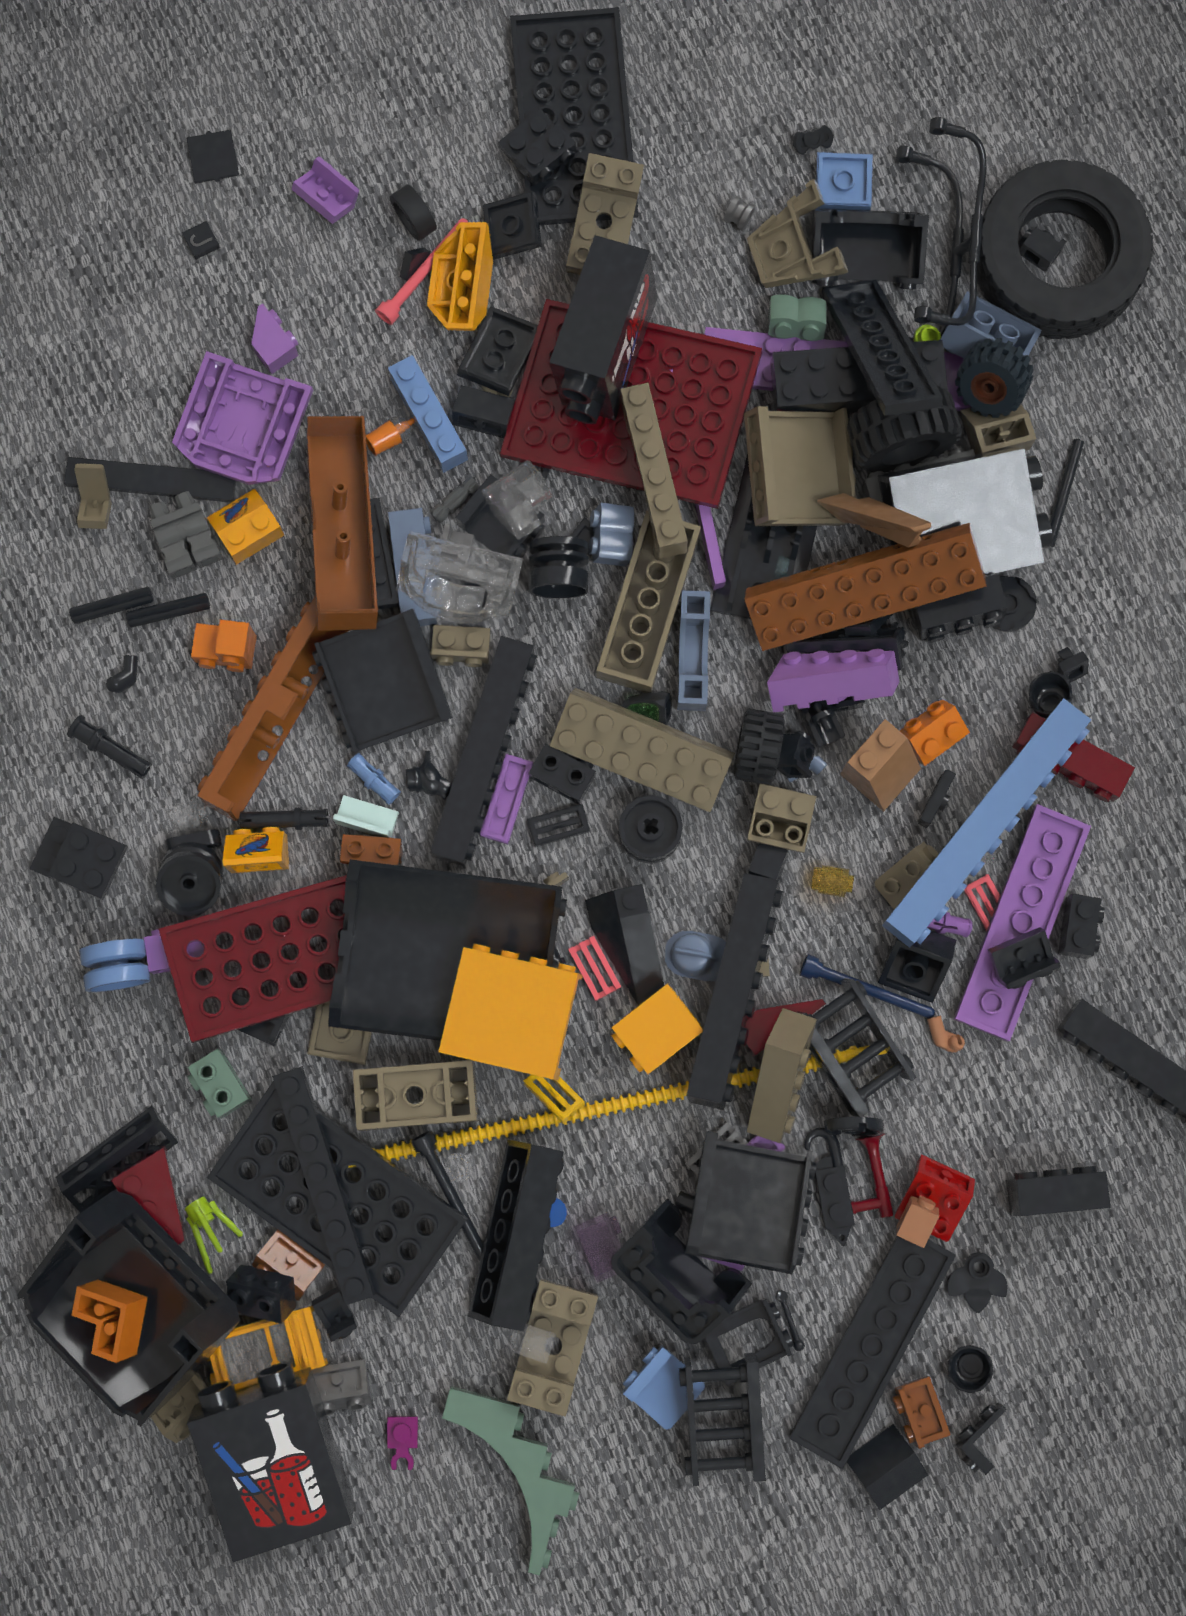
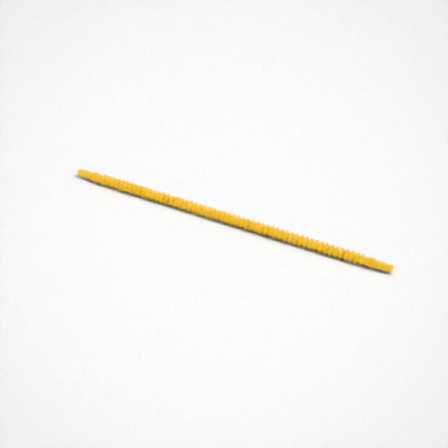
(587, 1111)

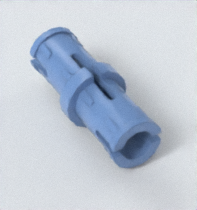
(373, 778)

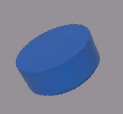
(558, 1213)

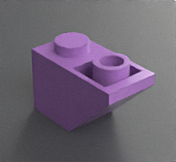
(270, 342)

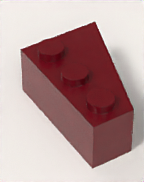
(153, 1188)

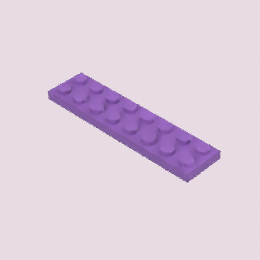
(1026, 903)

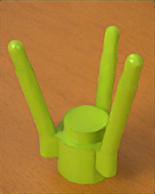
(200, 1216)

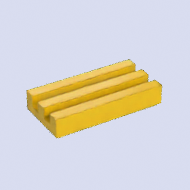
(570, 1110)

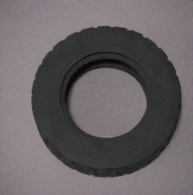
(1098, 200)

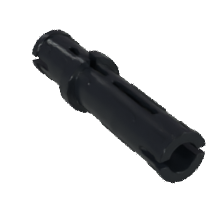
(285, 819)

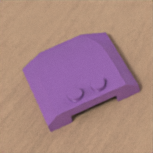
(240, 421)

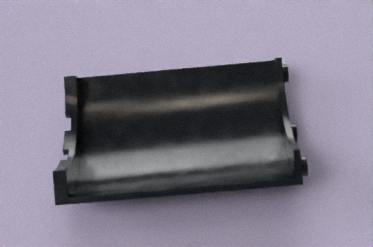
(409, 935)

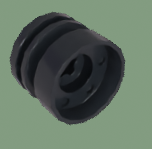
(558, 567)

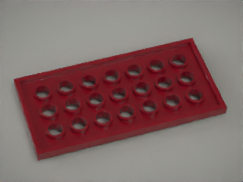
(234, 922)

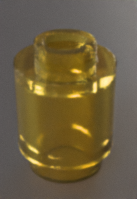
(832, 881)

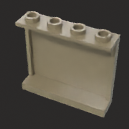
(796, 463)

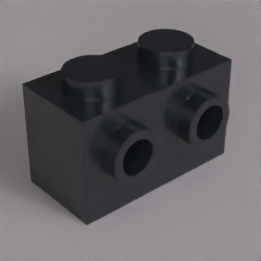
(562, 773)
(1080, 926)
(262, 1293)

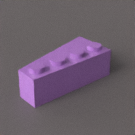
(832, 677)

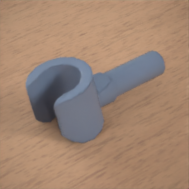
(816, 766)

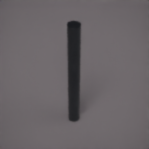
(1065, 487)

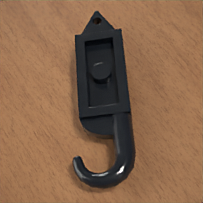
(832, 1187)

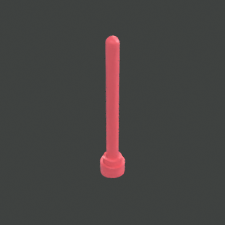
(389, 310)

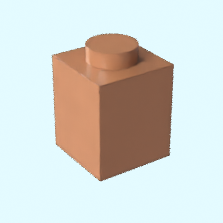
(918, 1220)

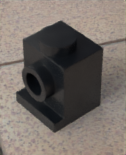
(1040, 248)
(796, 755)

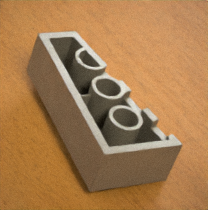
(781, 1076)

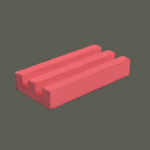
(977, 884)
(583, 946)

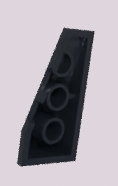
(626, 934)

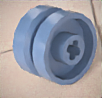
(114, 965)

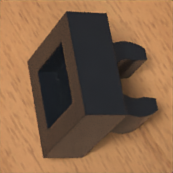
(1072, 665)

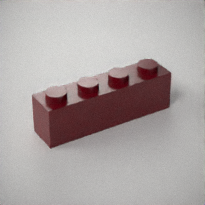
(1086, 765)

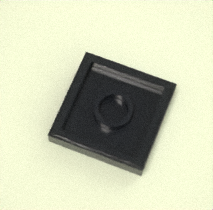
(513, 224)

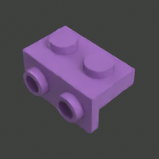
(326, 190)

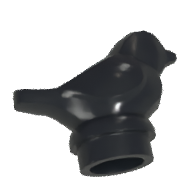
(427, 779)

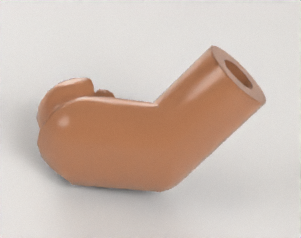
(943, 1038)

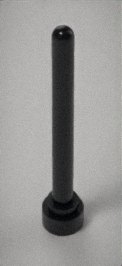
(426, 1147)

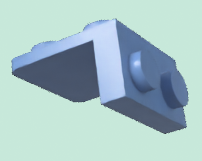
(658, 1387)

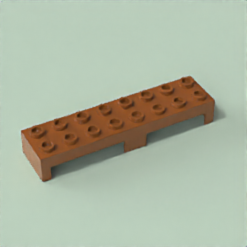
(341, 523)
(865, 587)
(277, 703)

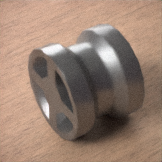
(739, 212)

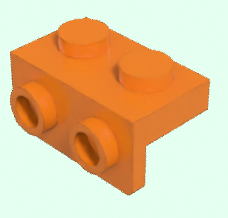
(935, 731)

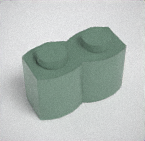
(797, 317)

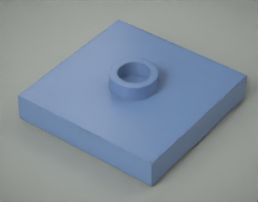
(845, 180)

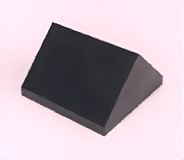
(886, 1466)

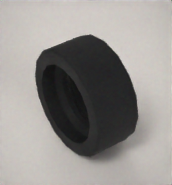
(413, 212)

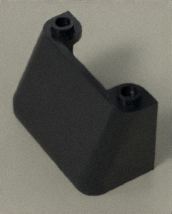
(873, 244)
(676, 1283)

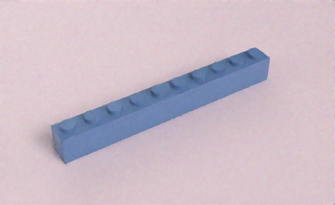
(986, 823)

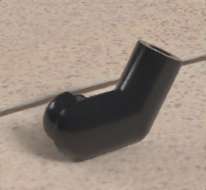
(125, 678)

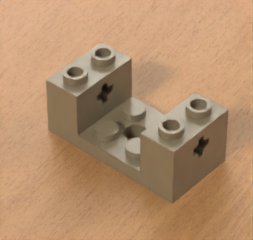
(607, 189)
(446, 1089)
(569, 1316)

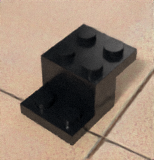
(78, 857)

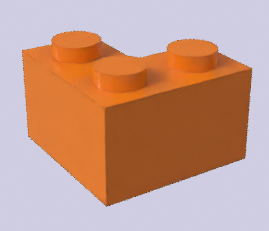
(224, 645)
(116, 1315)

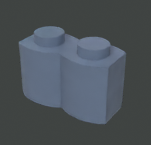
(612, 534)

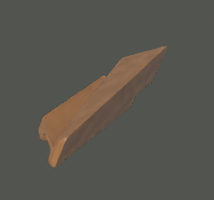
(877, 518)

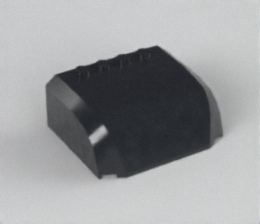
(183, 1312)

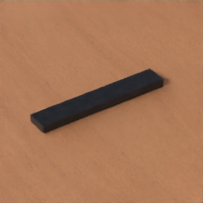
(158, 480)

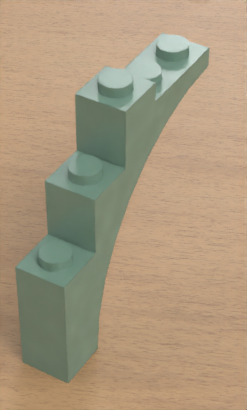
(544, 1495)

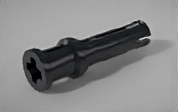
(97, 740)

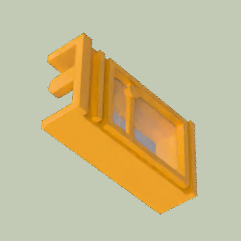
(266, 1343)

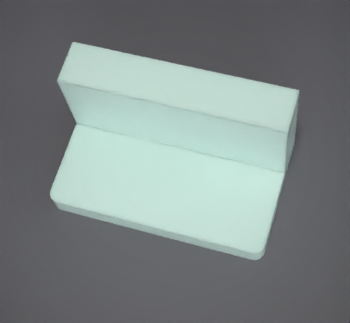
(366, 817)

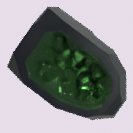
(652, 705)

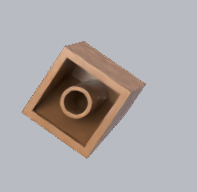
(882, 765)

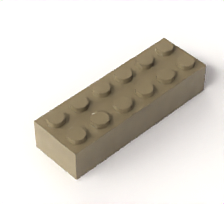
(645, 611)
(642, 749)

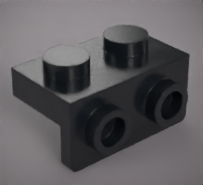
(1023, 959)

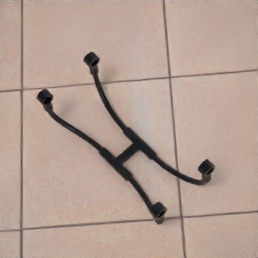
(905, 154)

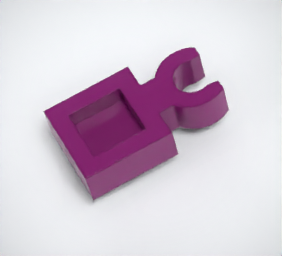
(402, 1435)

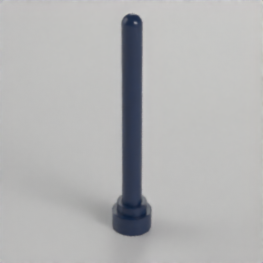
(814, 968)

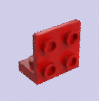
(946, 1188)

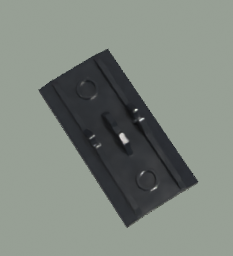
(754, 552)

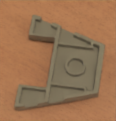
(782, 249)

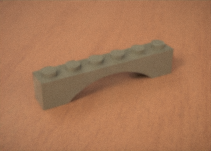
(654, 470)

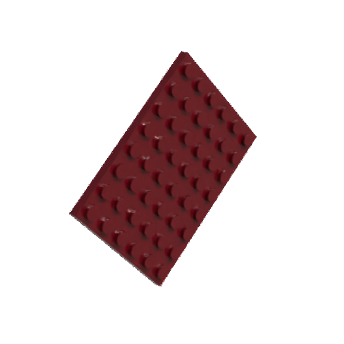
(695, 406)

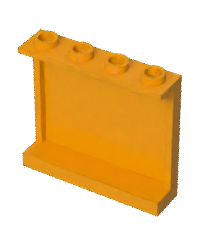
(509, 1011)

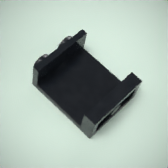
(479, 521)

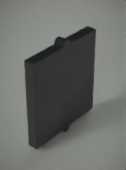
(212, 156)

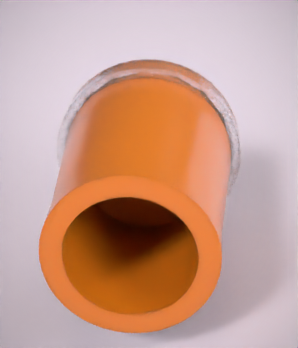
(389, 434)

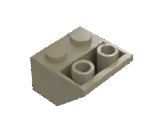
(992, 433)
(781, 818)

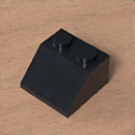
(918, 968)

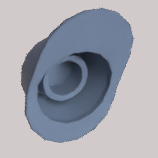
(695, 955)

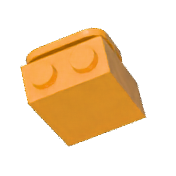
(656, 1029)

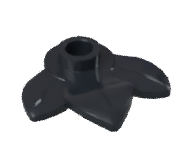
(977, 1286)

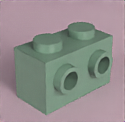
(218, 1084)

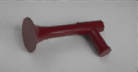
(882, 1198)

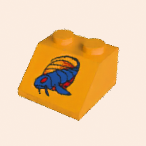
(245, 526)
(256, 851)

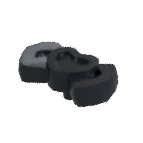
(813, 139)

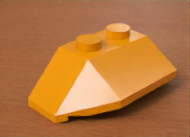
(462, 277)

